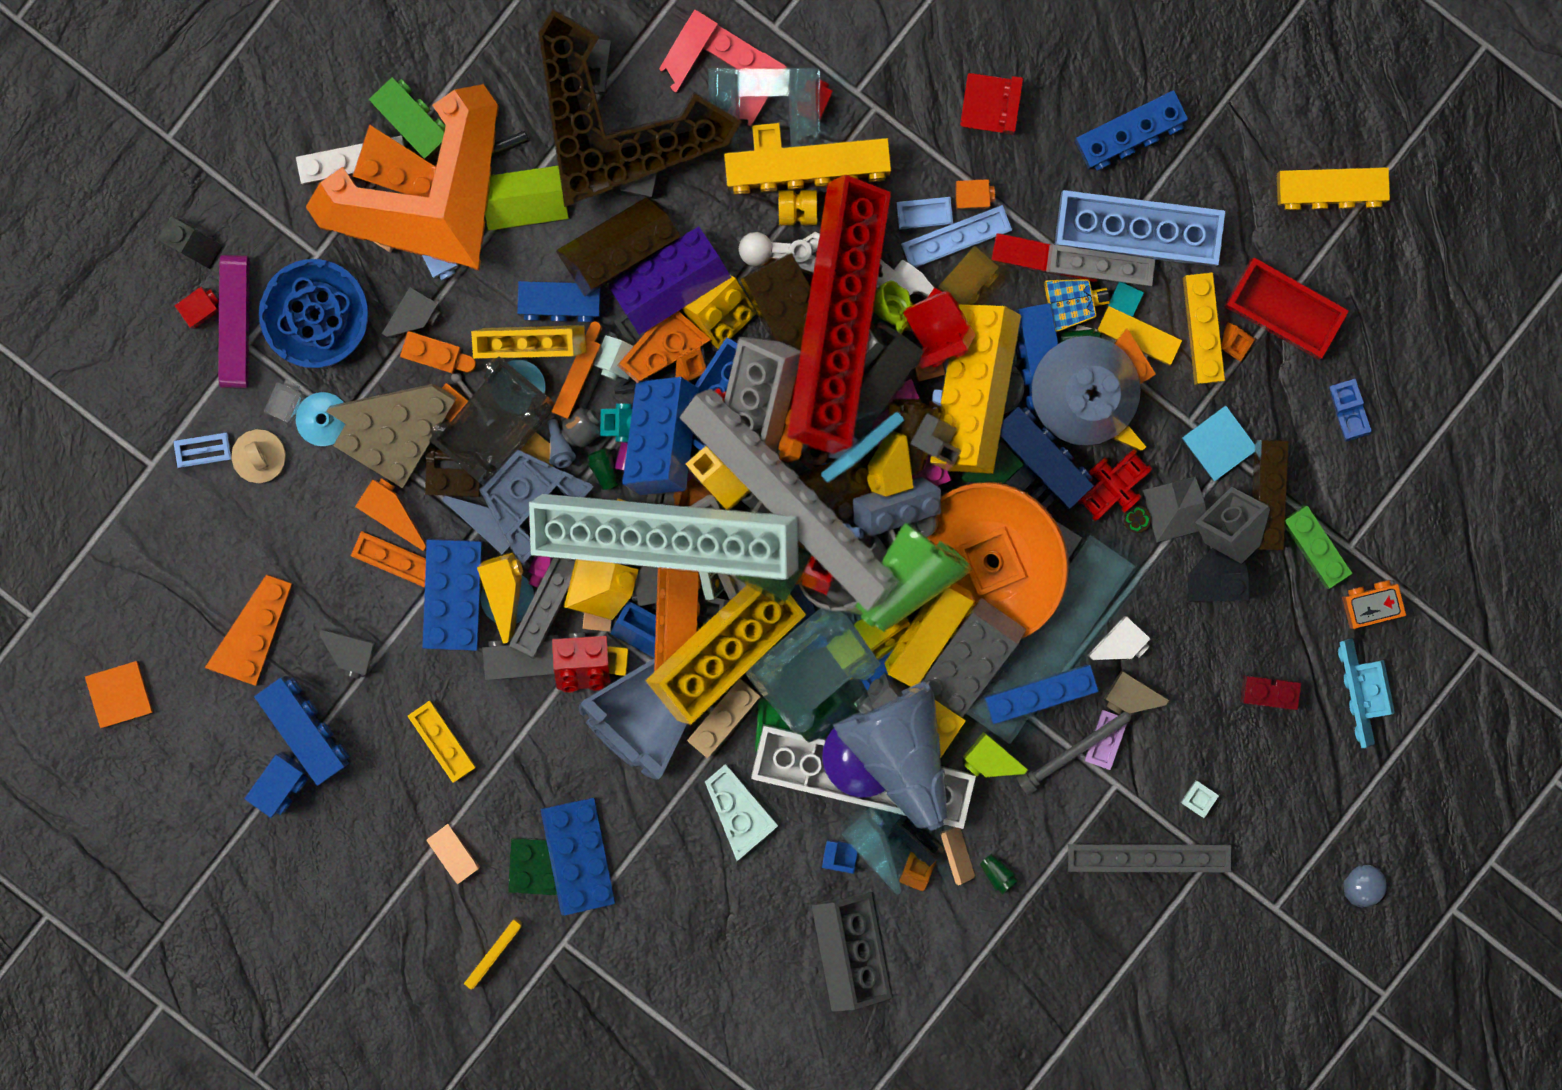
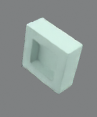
(1199, 799)

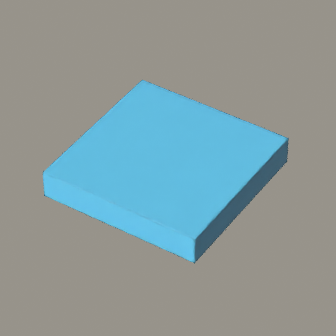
(1219, 443)

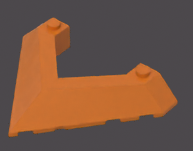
(448, 222)

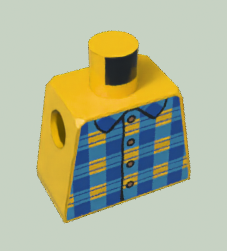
(1073, 301)

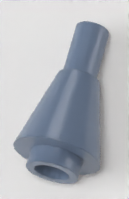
(560, 451)

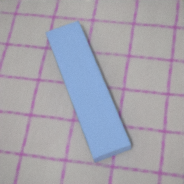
(956, 237)

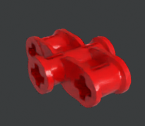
(1121, 477)

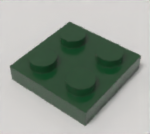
(530, 867)

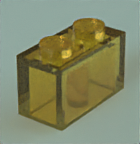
(969, 277)

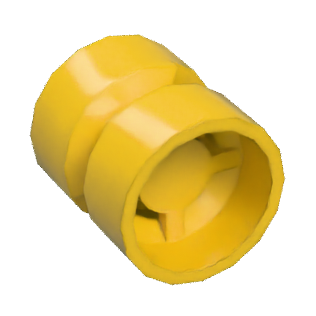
(797, 207)

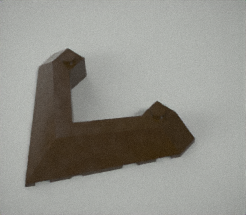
(600, 160)

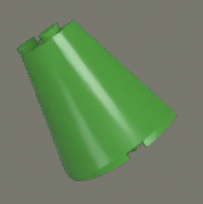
(922, 574)

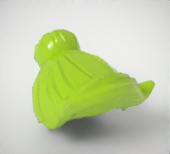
(891, 303)

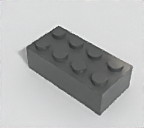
(973, 657)

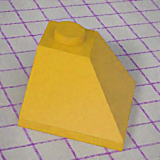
(600, 587)

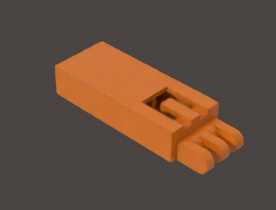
(578, 373)

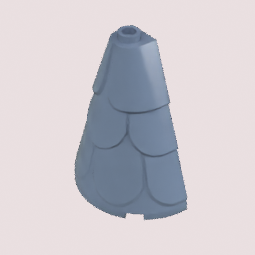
(903, 753)

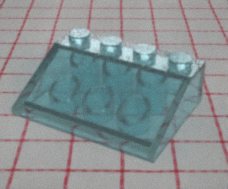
(868, 838)

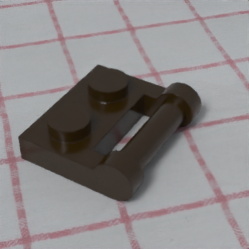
(448, 481)

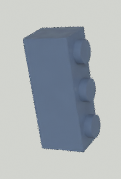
(881, 513)

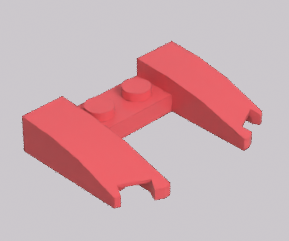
(704, 34)

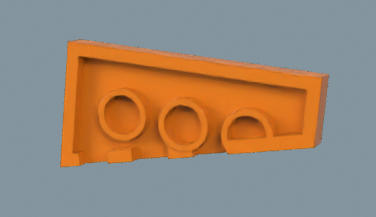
(393, 165)
(251, 636)

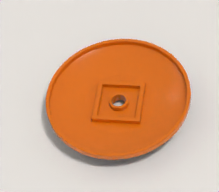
(1025, 539)

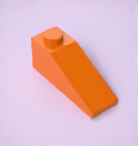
(388, 509)

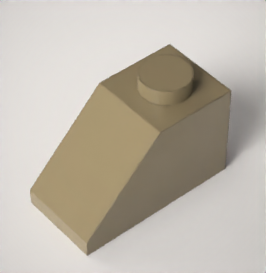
(1132, 696)

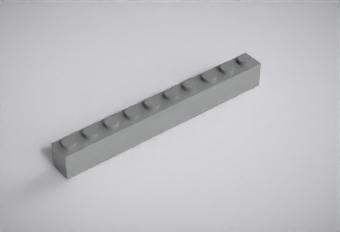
(787, 496)

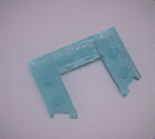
(798, 84)

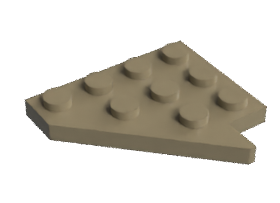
(391, 428)

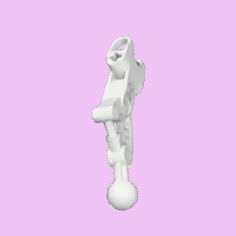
(758, 249)

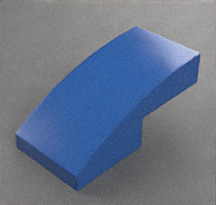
(1350, 410)

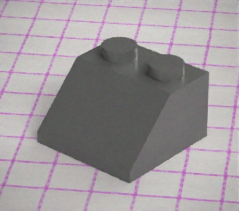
(1234, 524)

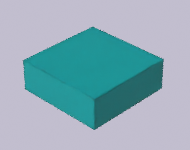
(1125, 299)

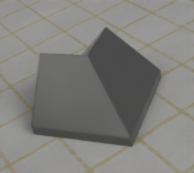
(1175, 508)

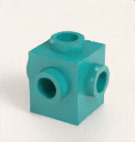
(622, 419)

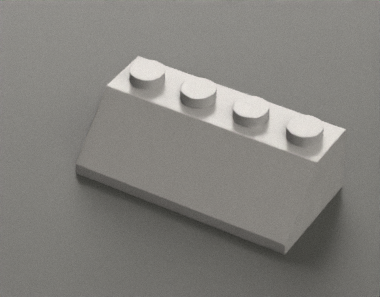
(762, 386)

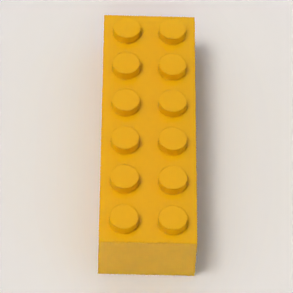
(806, 165)
(978, 388)
(722, 652)

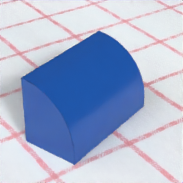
(636, 628)

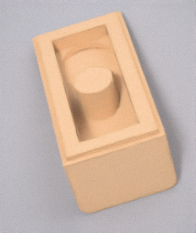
(453, 854)

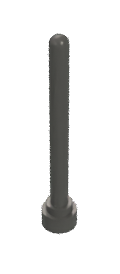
(1031, 780)

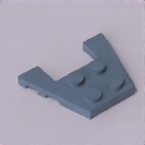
(517, 484)

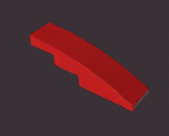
(1024, 254)

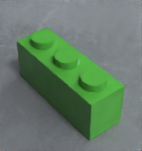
(409, 117)
(1316, 547)

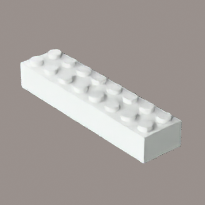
(794, 763)

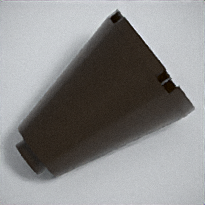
(913, 413)

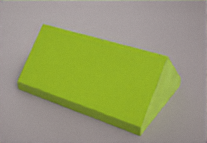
(525, 198)

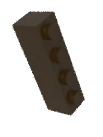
(1270, 488)

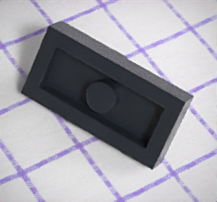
(917, 839)

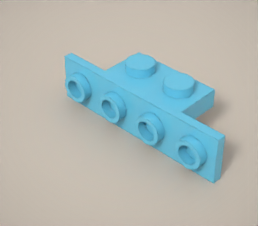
(1368, 691)

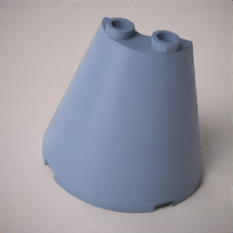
(634, 722)

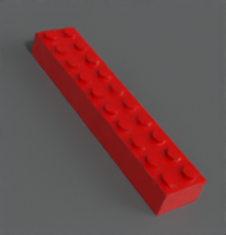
(839, 315)

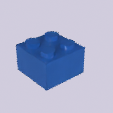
(277, 784)

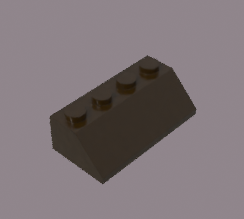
(617, 245)

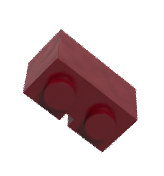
(1261, 692)

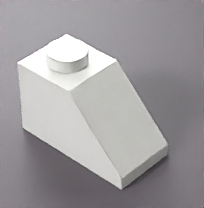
(1121, 642)

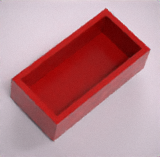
(1286, 308)

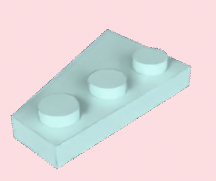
(739, 811)

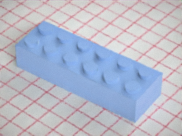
(1140, 228)

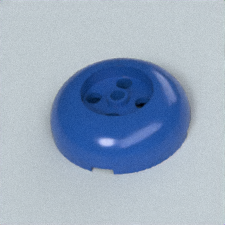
(302, 283)

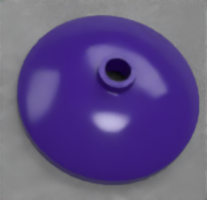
(847, 770)

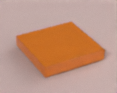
(118, 694)

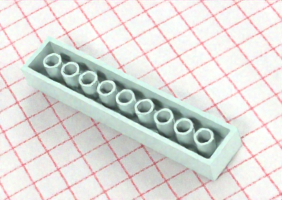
(664, 536)

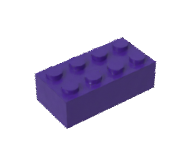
(669, 280)

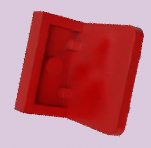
(939, 328)
(581, 663)

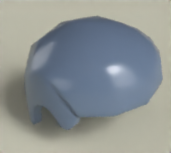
(1365, 886)

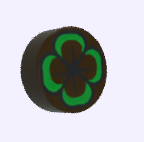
(1137, 519)

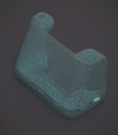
(812, 666)

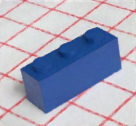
(557, 301)

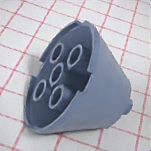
(1061, 387)

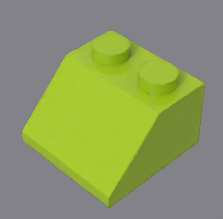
(991, 759)

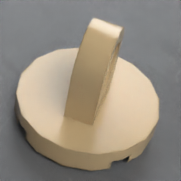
(258, 456)

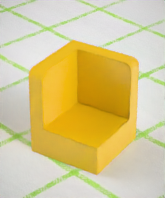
(766, 136)
(618, 660)

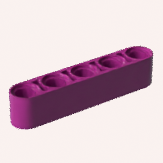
(234, 321)

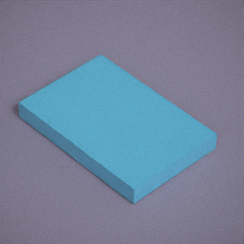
(862, 447)

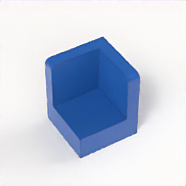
(839, 856)

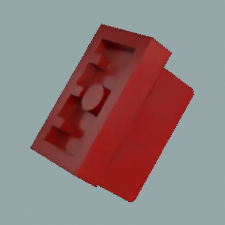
(991, 103)

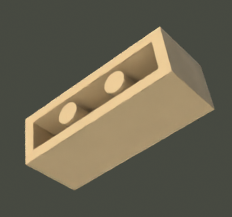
(723, 718)

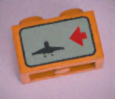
(1373, 605)

